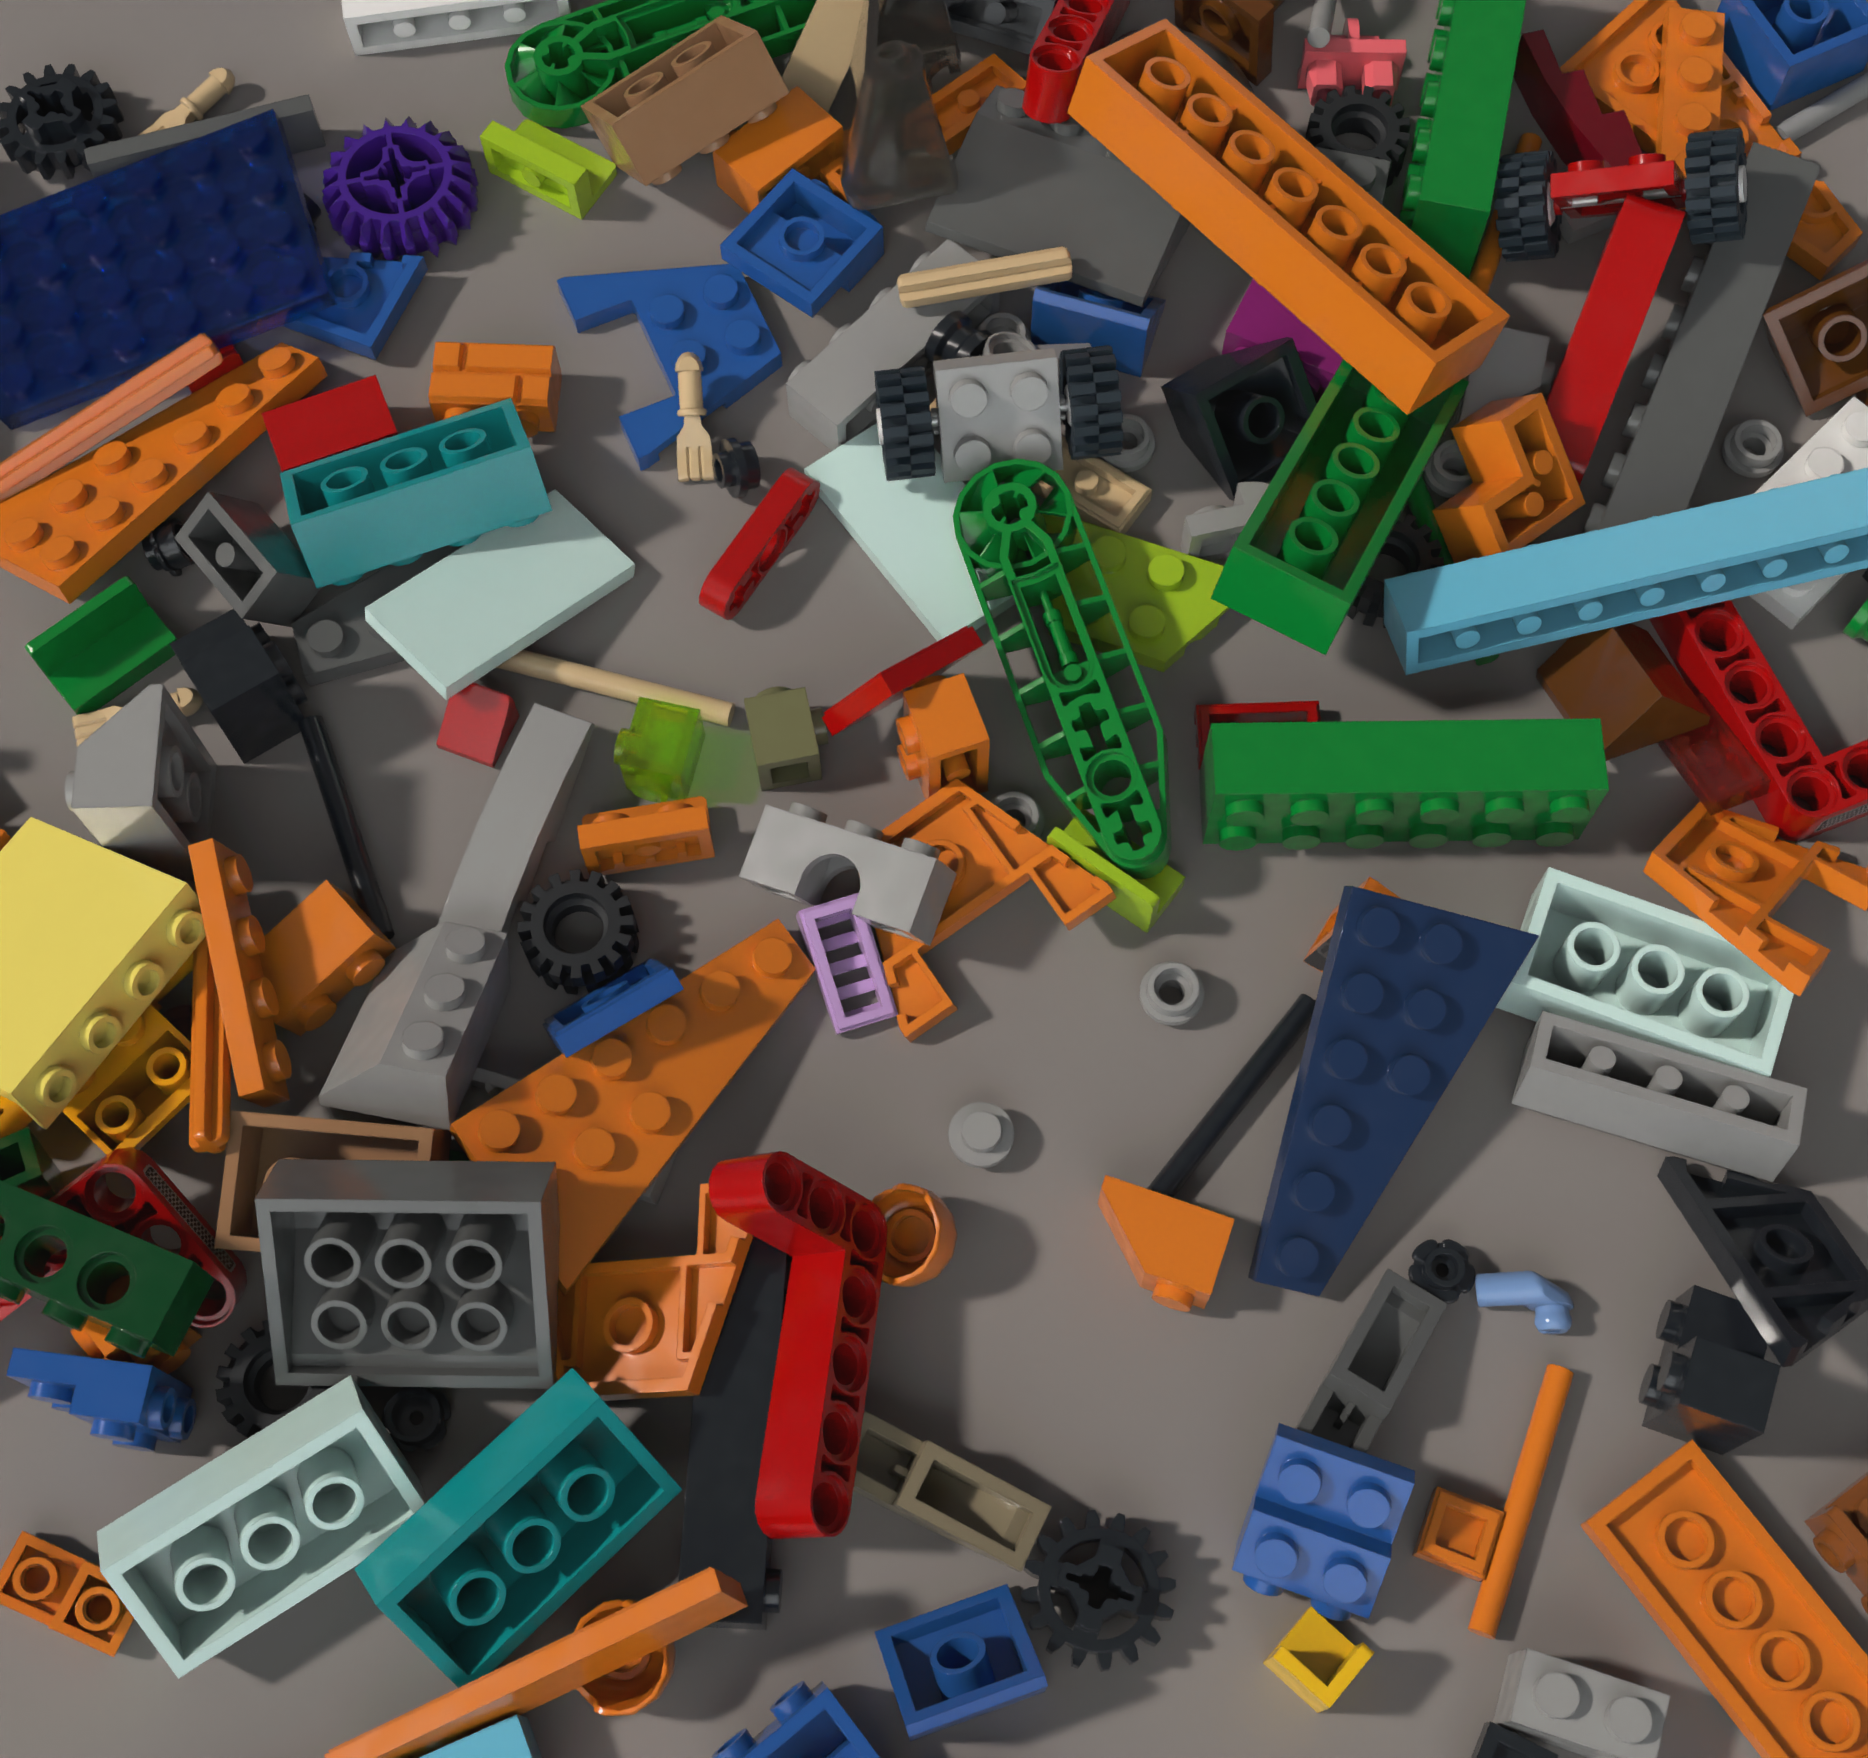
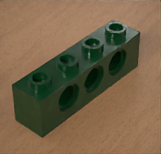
(162, 1287)

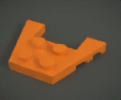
(991, 861)
(1740, 875)
(653, 1320)

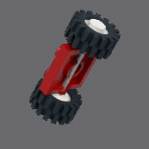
(1535, 195)

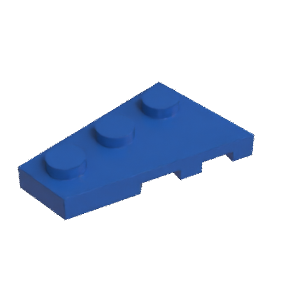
(368, 301)

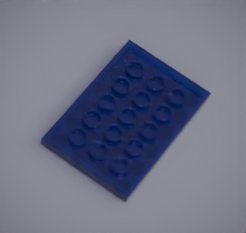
(150, 259)

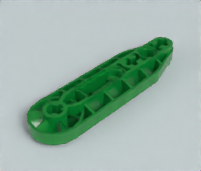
(591, 49)
(1079, 689)

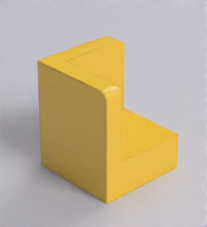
(1317, 1660)

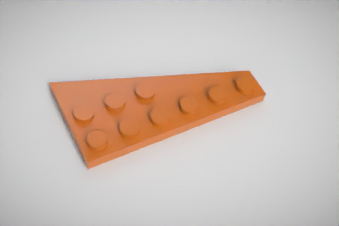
(106, 502)

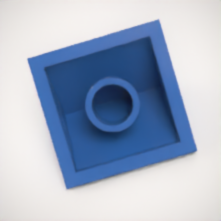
(1080, 315)
(960, 1662)

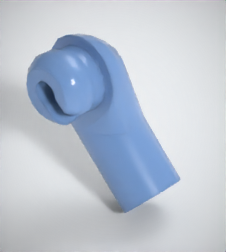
(1530, 1290)

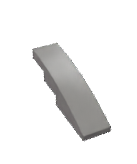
(518, 820)

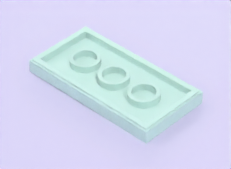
(905, 532)
(498, 596)

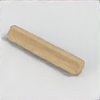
(984, 277)

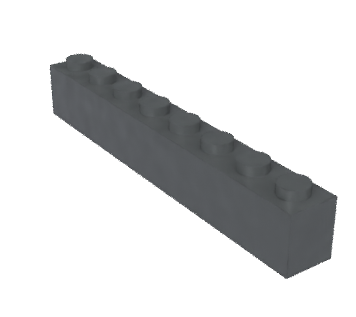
(1706, 348)

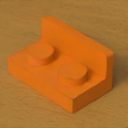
(646, 836)

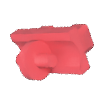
(1351, 61)

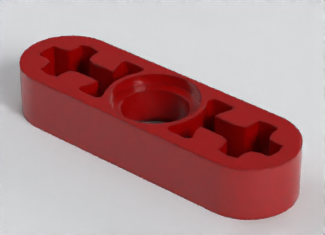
(759, 543)

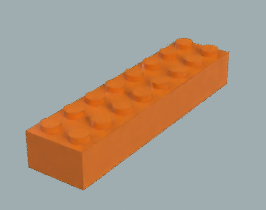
(1286, 215)

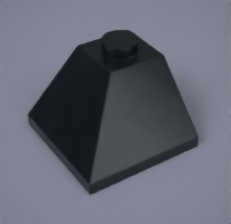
(1242, 411)

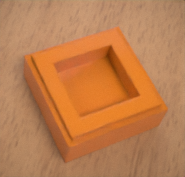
(1458, 1534)

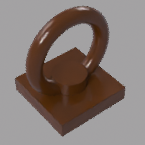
(1236, 27)

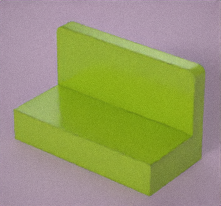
(547, 165)
(1136, 899)

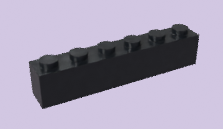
(729, 1442)

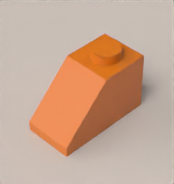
(1166, 1242)

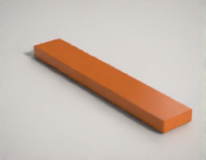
(554, 1668)

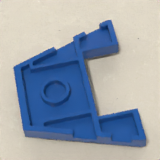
(680, 312)

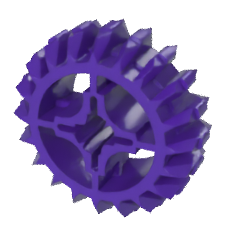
(366, 183)

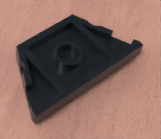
(1775, 1254)

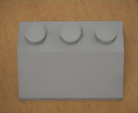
(145, 784)
(423, 1027)

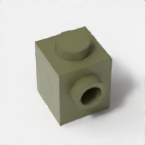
(785, 737)

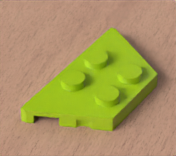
(1156, 592)

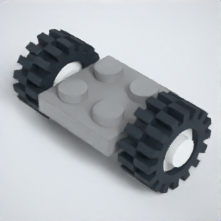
(999, 411)

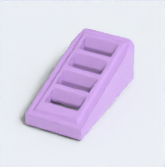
(829, 914)

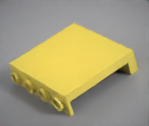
(79, 958)

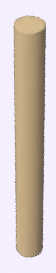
(615, 684)

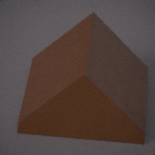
(1823, 339)
(1625, 683)

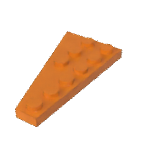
(1625, 76)
(638, 1092)

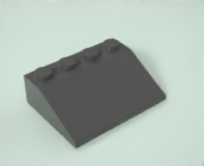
(1055, 187)
(411, 1272)

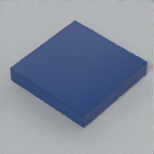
(611, 1006)

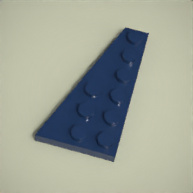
(1384, 1040)

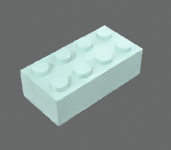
(1645, 975)
(260, 1527)

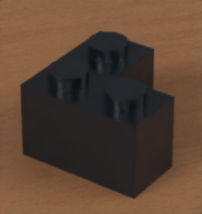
(243, 683)
(1709, 1373)

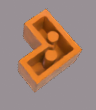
(1517, 479)

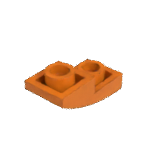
(63, 1594)

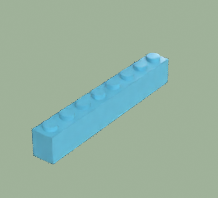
(1628, 572)

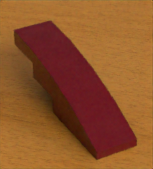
(1568, 108)

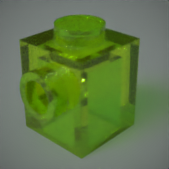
(660, 750)

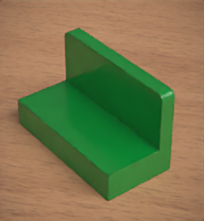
(103, 647)

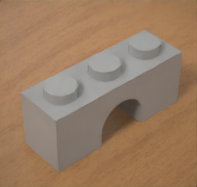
(800, 854)

